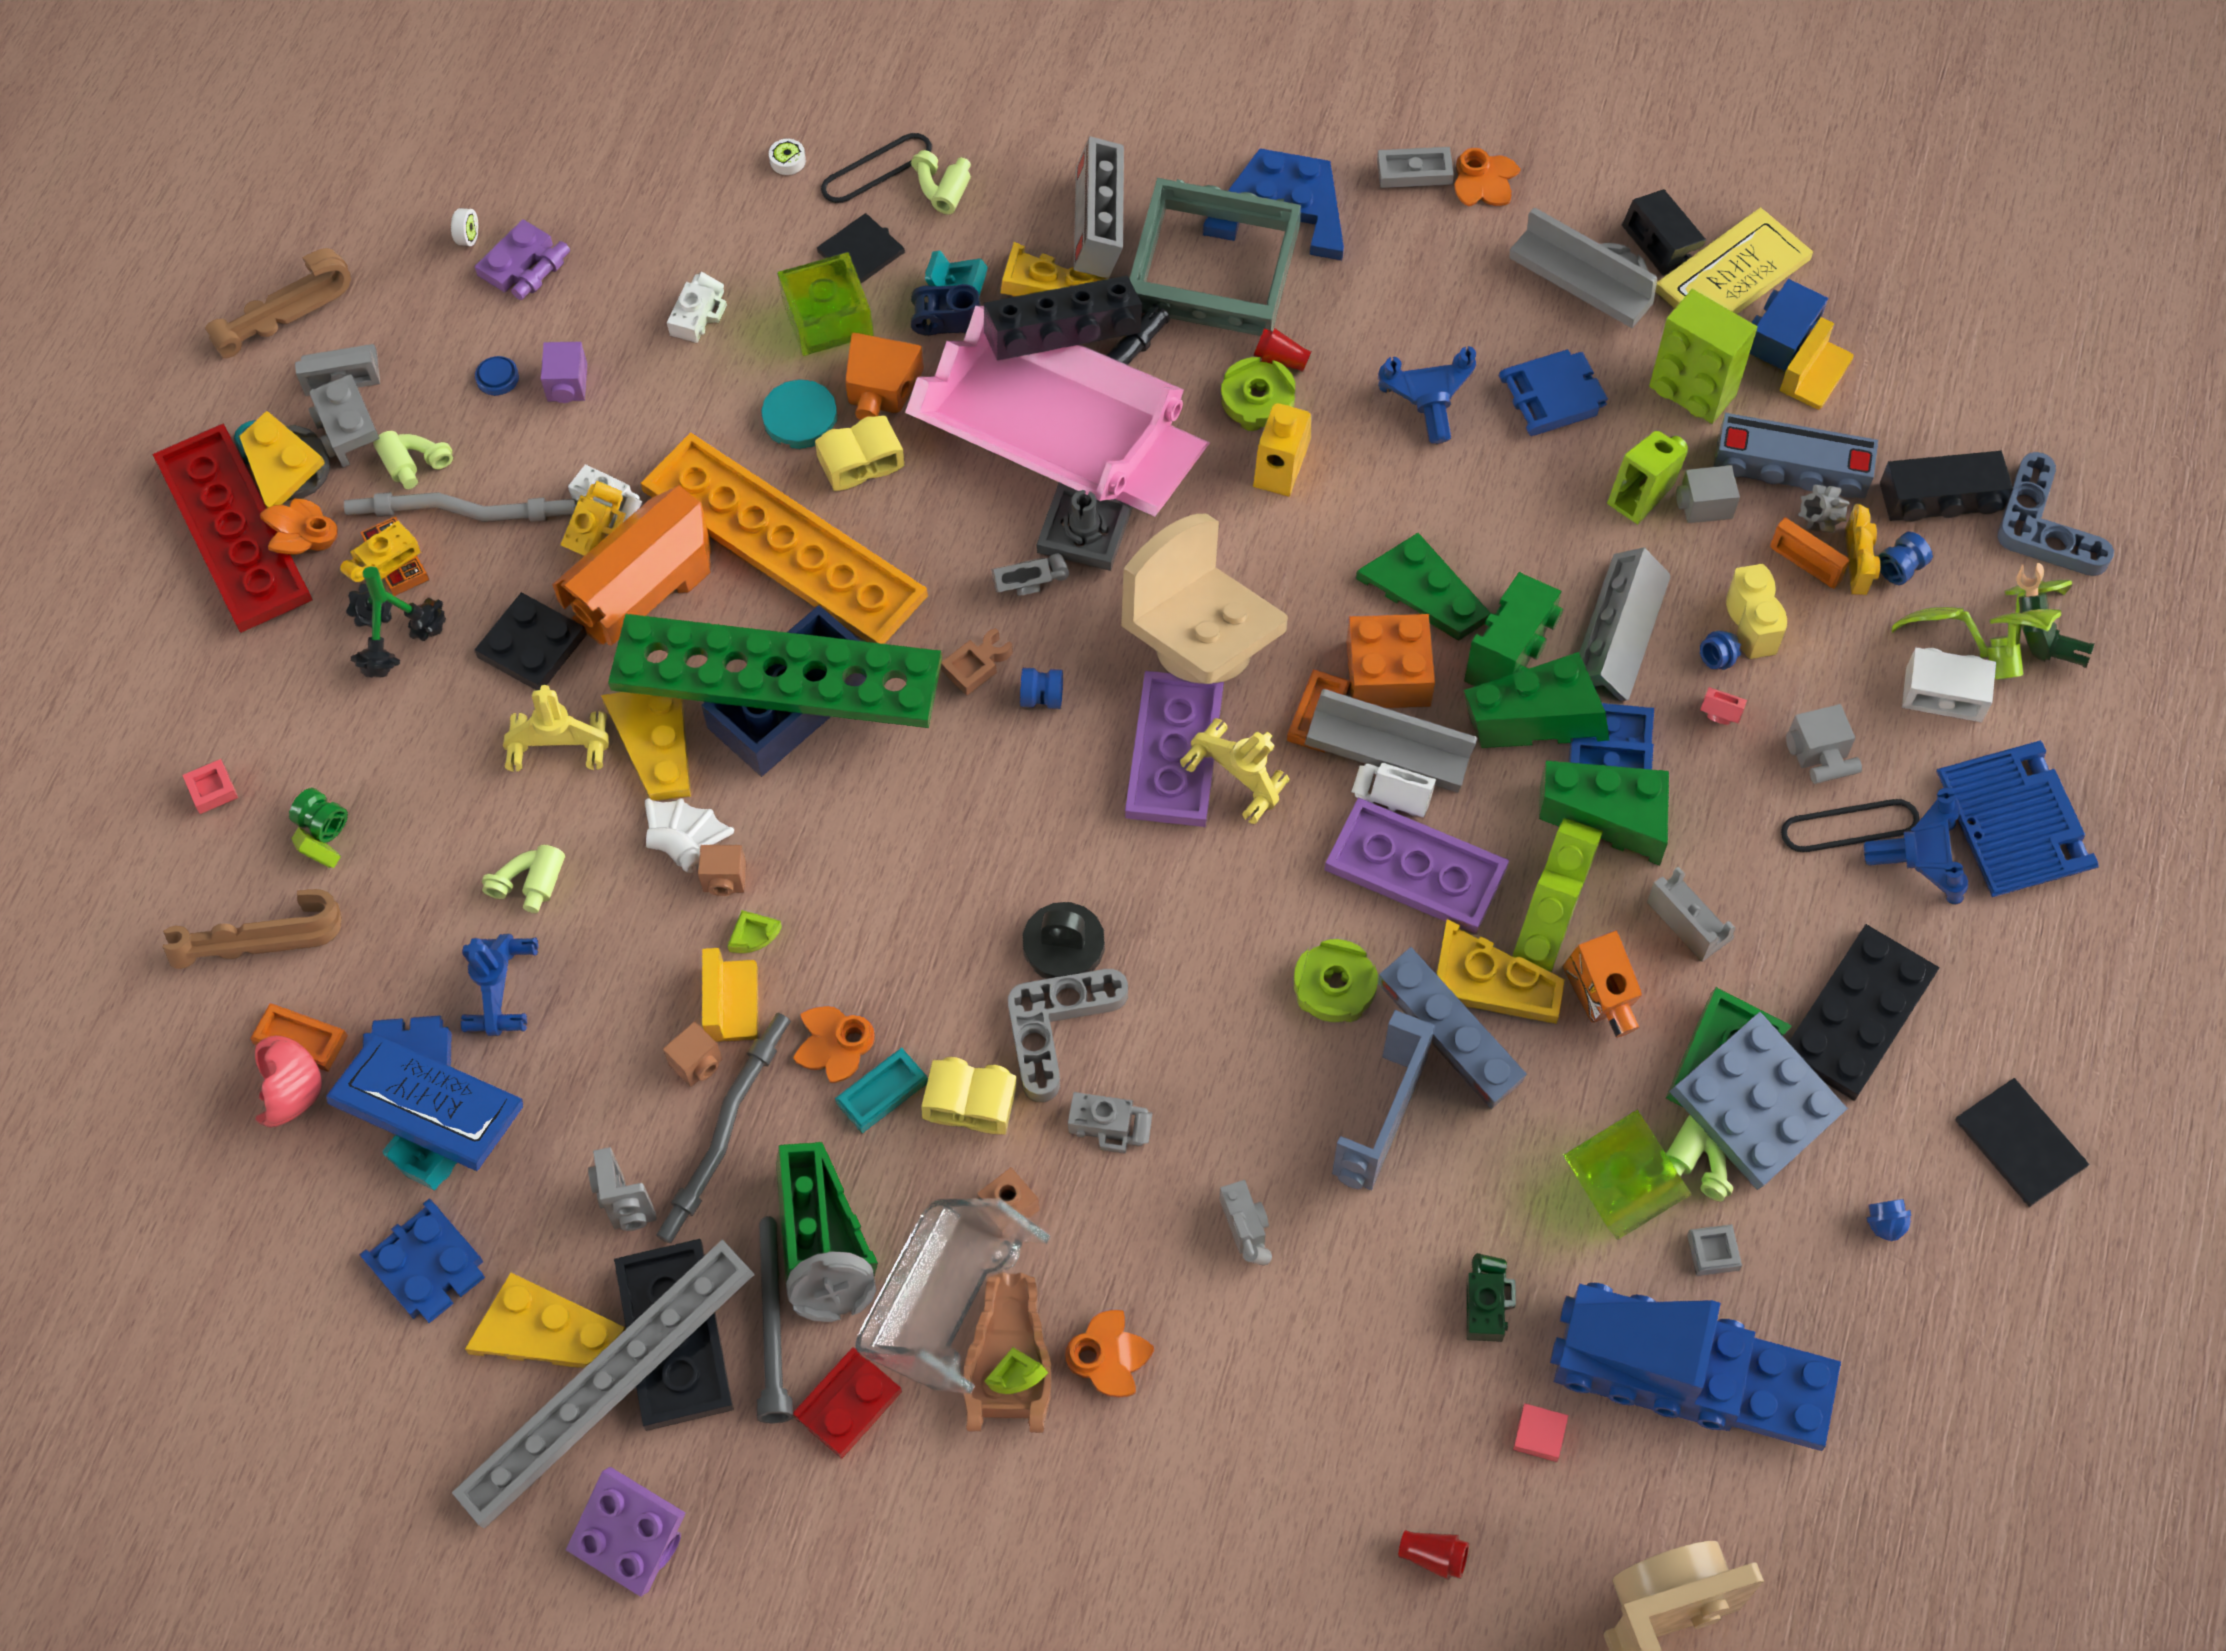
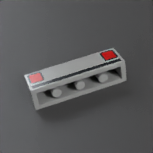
(1099, 207)

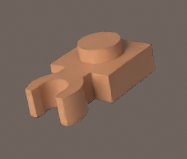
(974, 665)

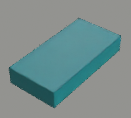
(881, 1090)

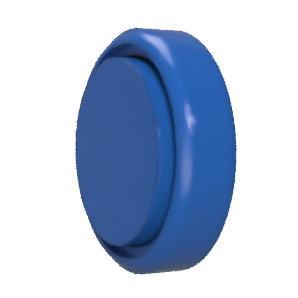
(496, 375)

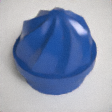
(1720, 650)
(1889, 1219)

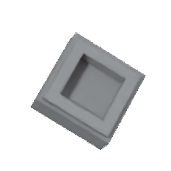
(1714, 1250)

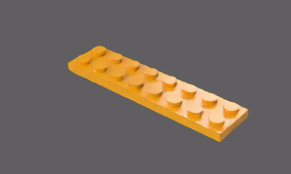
(790, 542)

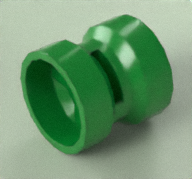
(321, 817)

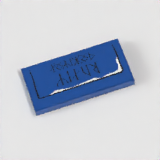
(425, 1101)

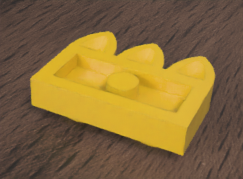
(1860, 540)

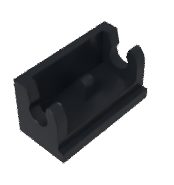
(1662, 230)

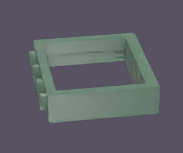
(1225, 205)

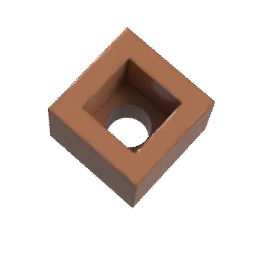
(722, 869)
(693, 1055)
(1025, 1200)

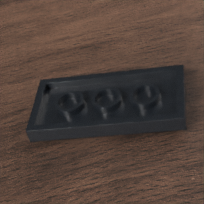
(1862, 1010)
(694, 1376)

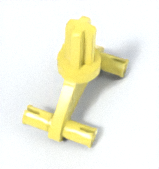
(553, 726)
(1243, 760)

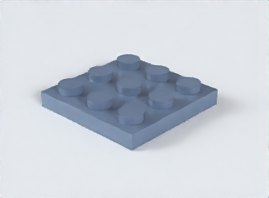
(1758, 1100)

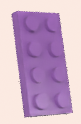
(1167, 722)
(1416, 865)

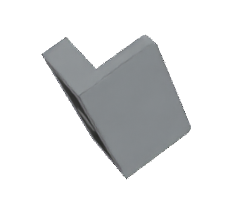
(328, 366)

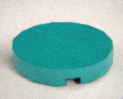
(799, 413)

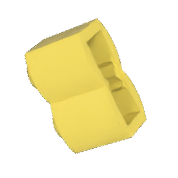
(859, 452)
(1756, 611)
(969, 1096)

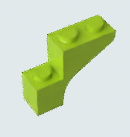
(1557, 893)

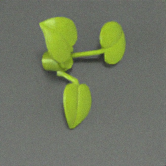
(2003, 649)

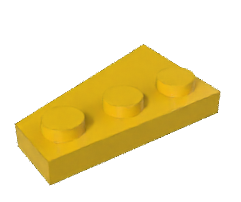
(1030, 274)
(655, 741)
(1495, 980)
(542, 1327)

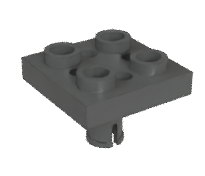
(1085, 520)

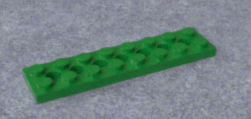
(788, 692)

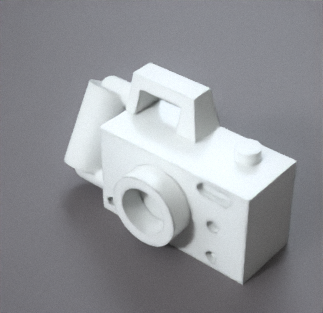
(695, 308)
(589, 475)
(1394, 788)

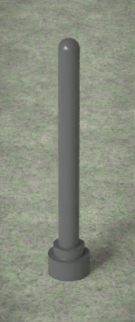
(774, 1403)

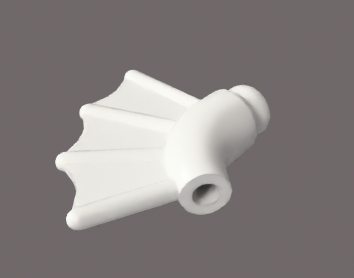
(682, 830)

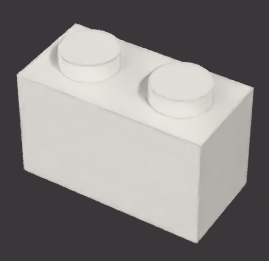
(1949, 684)

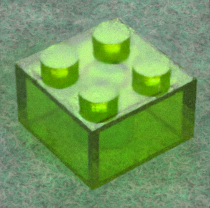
(825, 303)
(1627, 1174)

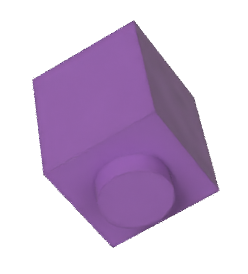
(564, 371)

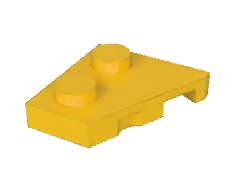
(278, 459)

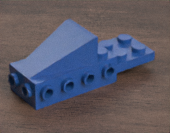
(1692, 1366)

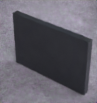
(2022, 1142)

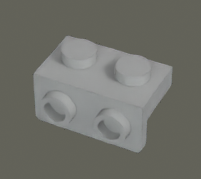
(343, 416)
(625, 1205)

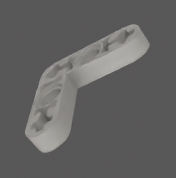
(1039, 1020)

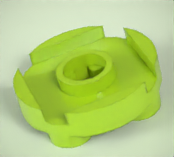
(1251, 373)
(1329, 1003)

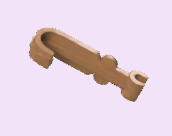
(325, 283)
(258, 937)

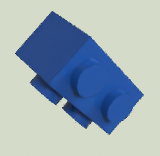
(1786, 323)

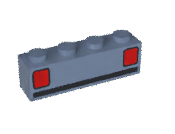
(1796, 455)
(1456, 1031)

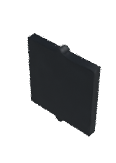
(867, 244)

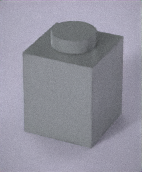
(1708, 494)

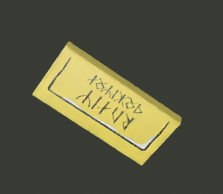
(1738, 264)

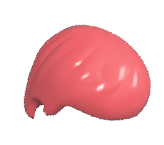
(290, 1080)

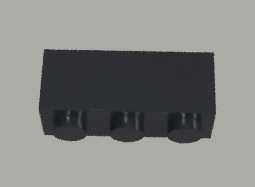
(1946, 486)

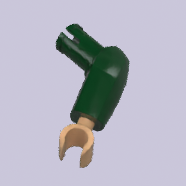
(2043, 643)

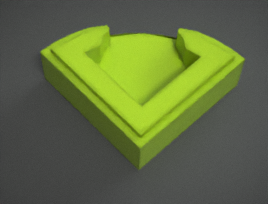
(314, 849)
(753, 932)
(1015, 1373)

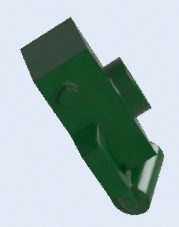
(1486, 1299)

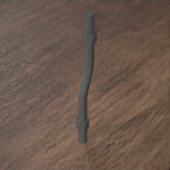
(687, 1200)

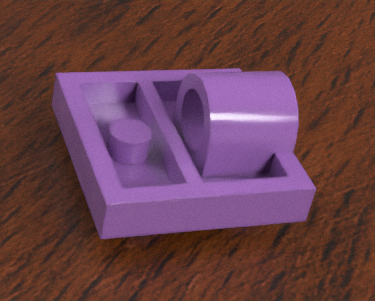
(626, 1531)

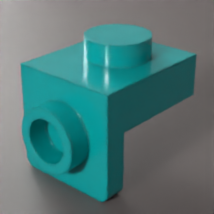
(943, 273)
(418, 1162)

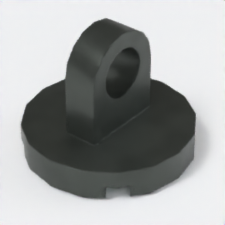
(1063, 940)

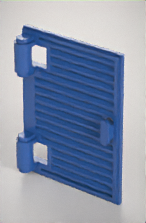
(2017, 819)

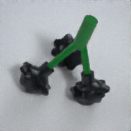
(373, 606)

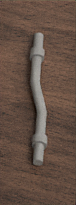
(386, 504)

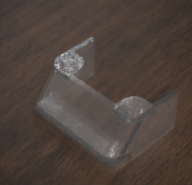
(936, 1285)

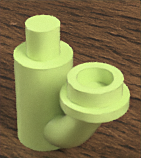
(952, 186)
(394, 454)
(543, 873)
(1687, 1150)

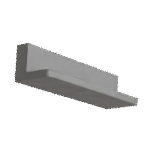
(1585, 268)
(1624, 620)
(1386, 736)

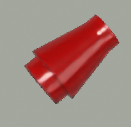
(1280, 348)
(1438, 1553)

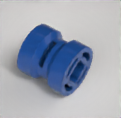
(1909, 554)
(1041, 688)

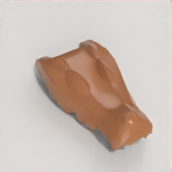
(1007, 1322)

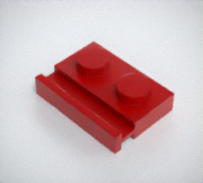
(847, 1402)

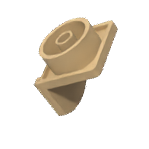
(1192, 610)
(1678, 1592)

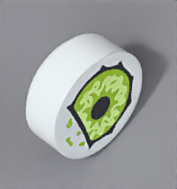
(787, 156)
(464, 227)

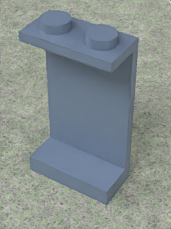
(1405, 1044)

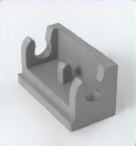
(1689, 916)

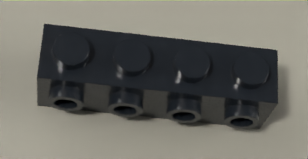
(1062, 317)

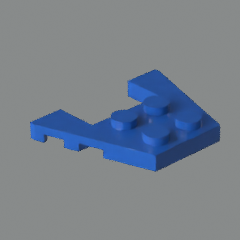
(1297, 181)

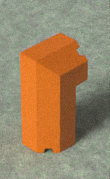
(638, 565)

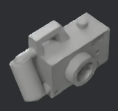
(1029, 574)
(1109, 1119)
(1246, 1222)

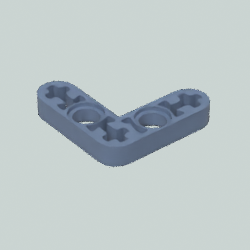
(2036, 529)

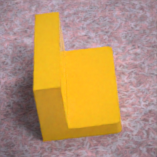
(1816, 367)
(729, 997)

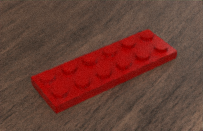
(227, 527)

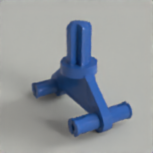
(1429, 388)
(1927, 848)
(488, 969)

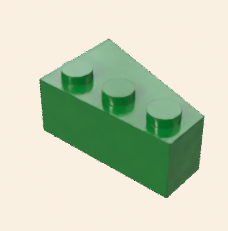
(1514, 631)
(1538, 704)
(1620, 801)
(814, 1207)

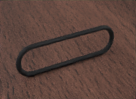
(877, 181)
(1791, 845)

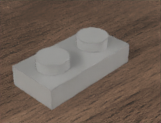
(1415, 167)

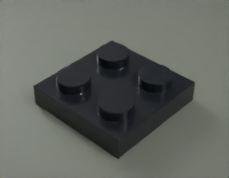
(530, 642)

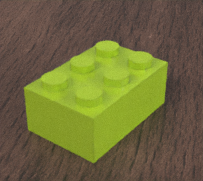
(1702, 356)

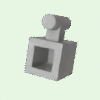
(1823, 739)

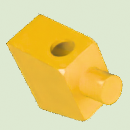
(1287, 436)

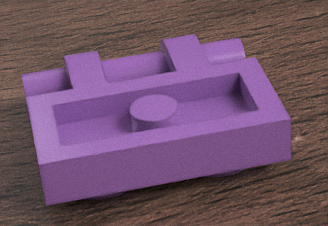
(514, 256)

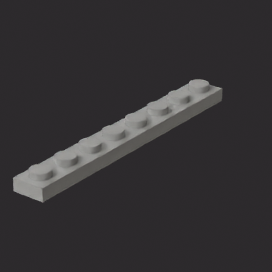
(602, 1384)

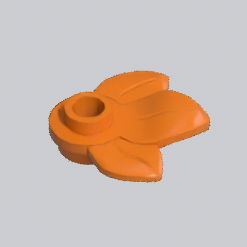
(1484, 177)
(299, 527)
(829, 1043)
(1115, 1352)

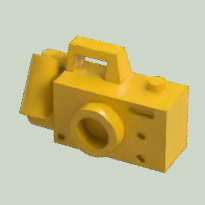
(592, 518)
(384, 551)

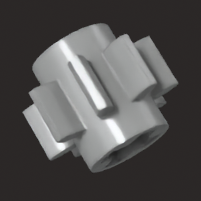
(1823, 508)

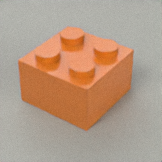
(1391, 660)

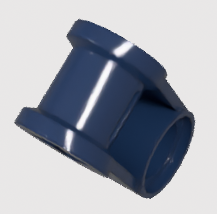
(947, 308)

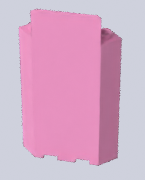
(1063, 417)

